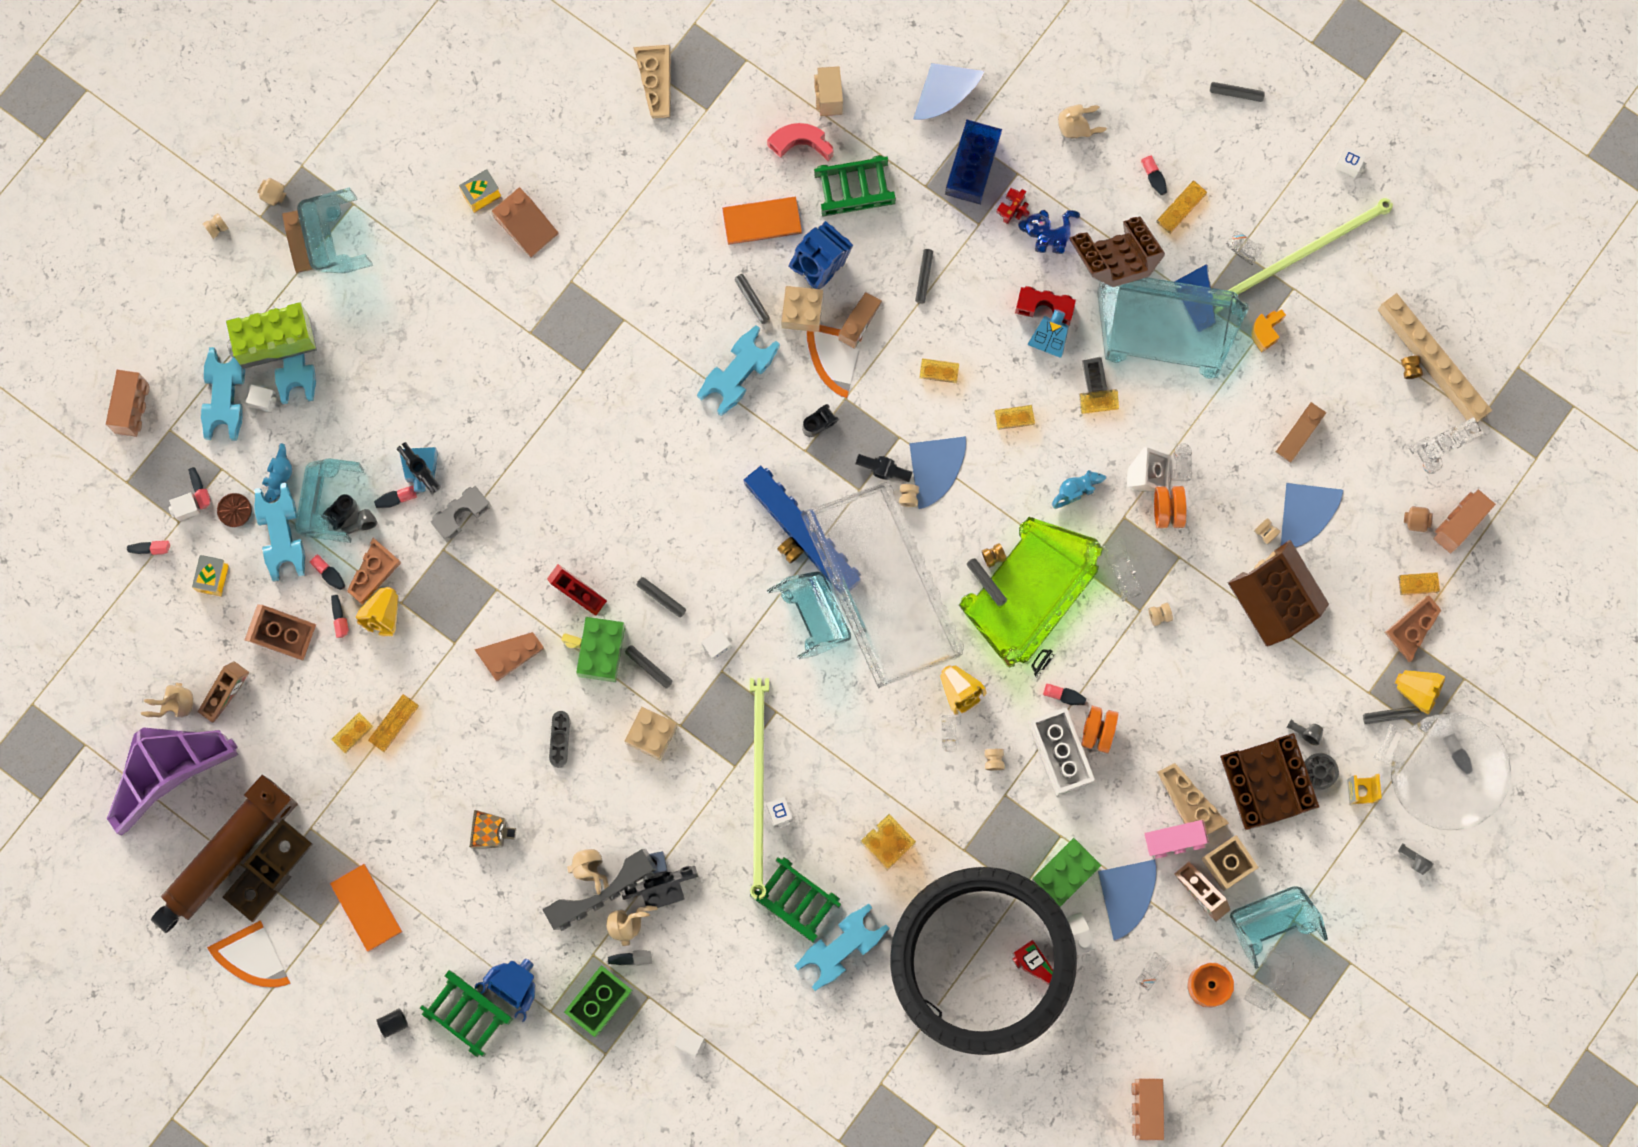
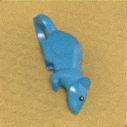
(280, 472)
(1073, 488)

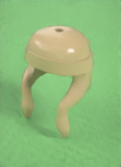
(1074, 125)
(175, 699)
(585, 868)
(626, 927)

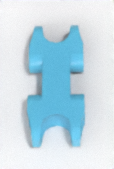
(747, 359)
(295, 374)
(222, 406)
(277, 518)
(830, 956)

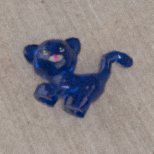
(1039, 227)

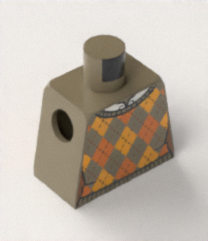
(489, 831)

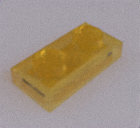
(939, 370)
(1099, 401)
(1014, 417)
(1419, 583)
(352, 732)

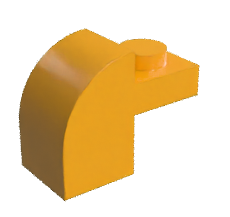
(1263, 332)

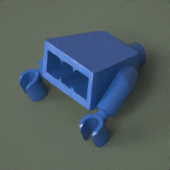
(512, 984)

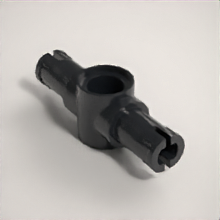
(883, 468)
(423, 475)

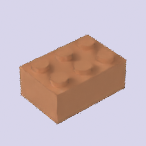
(127, 403)
(1463, 520)
(1148, 1109)

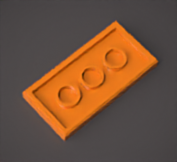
(761, 220)
(366, 907)

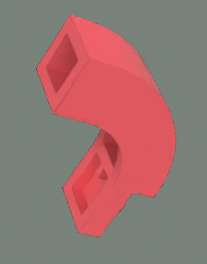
(800, 134)

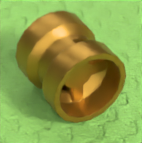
(1411, 367)
(790, 550)
(994, 555)

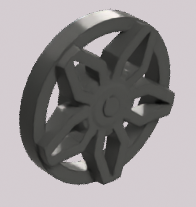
(1320, 770)

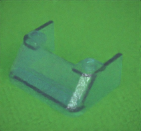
(314, 220)
(308, 520)
(817, 609)
(1274, 916)

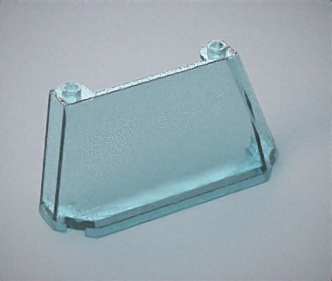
(1170, 323)

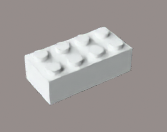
(1061, 751)

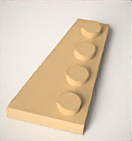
(655, 72)
(1189, 800)

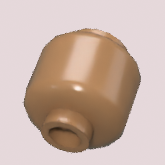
(1418, 519)

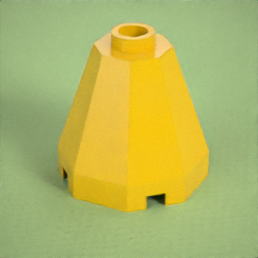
(380, 612)
(1420, 688)
(961, 689)

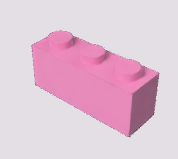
(1177, 839)

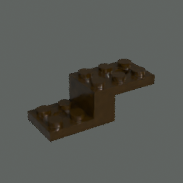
(267, 870)

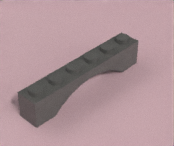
(634, 868)

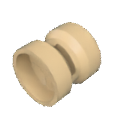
(214, 230)
(909, 495)
(1264, 527)
(1160, 614)
(994, 759)

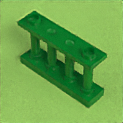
(848, 203)
(793, 919)
(483, 1007)

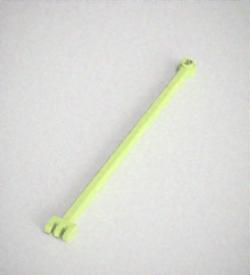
(1312, 247)
(758, 785)

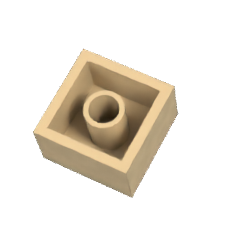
(828, 91)
(802, 309)
(651, 733)
(1229, 863)

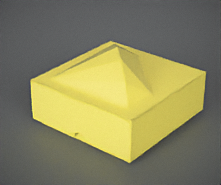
(571, 641)

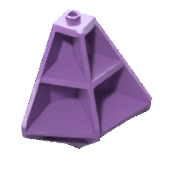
(160, 763)

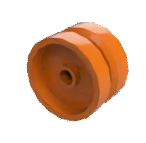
(1170, 507)
(1096, 728)
(1199, 989)

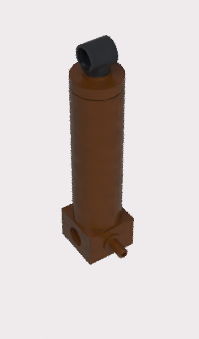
(263, 807)

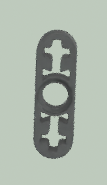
(555, 724)

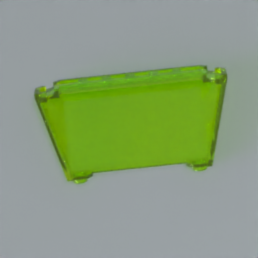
(1040, 586)

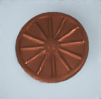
(234, 510)

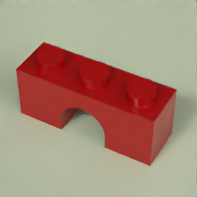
(1030, 299)

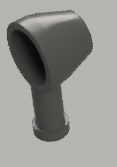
(366, 521)
(1312, 734)
(1420, 863)

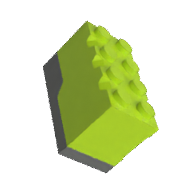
(270, 335)

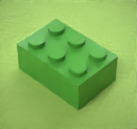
(600, 649)
(1067, 872)
(598, 1001)

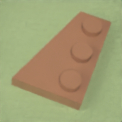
(374, 570)
(1411, 629)
(509, 654)

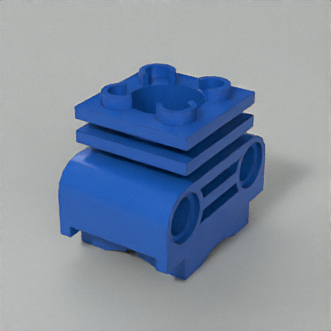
(820, 255)

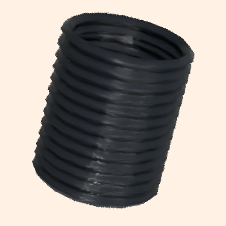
(392, 1023)

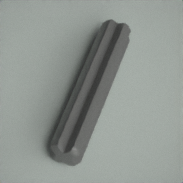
(1236, 91)
(924, 276)
(752, 299)
(986, 582)
(661, 597)
(648, 666)
(1389, 715)

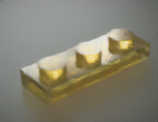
(1181, 207)
(393, 723)

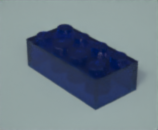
(973, 162)

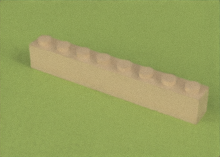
(1434, 359)

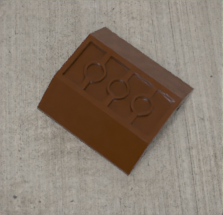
(1123, 257)
(1280, 595)
(1269, 782)

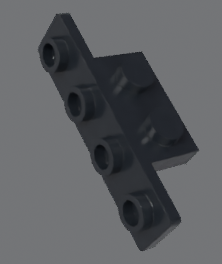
(662, 889)

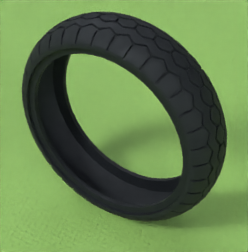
(923, 907)

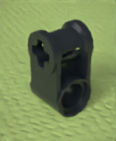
(822, 419)
(339, 513)

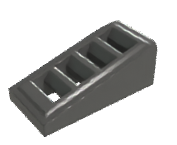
(1085, 363)

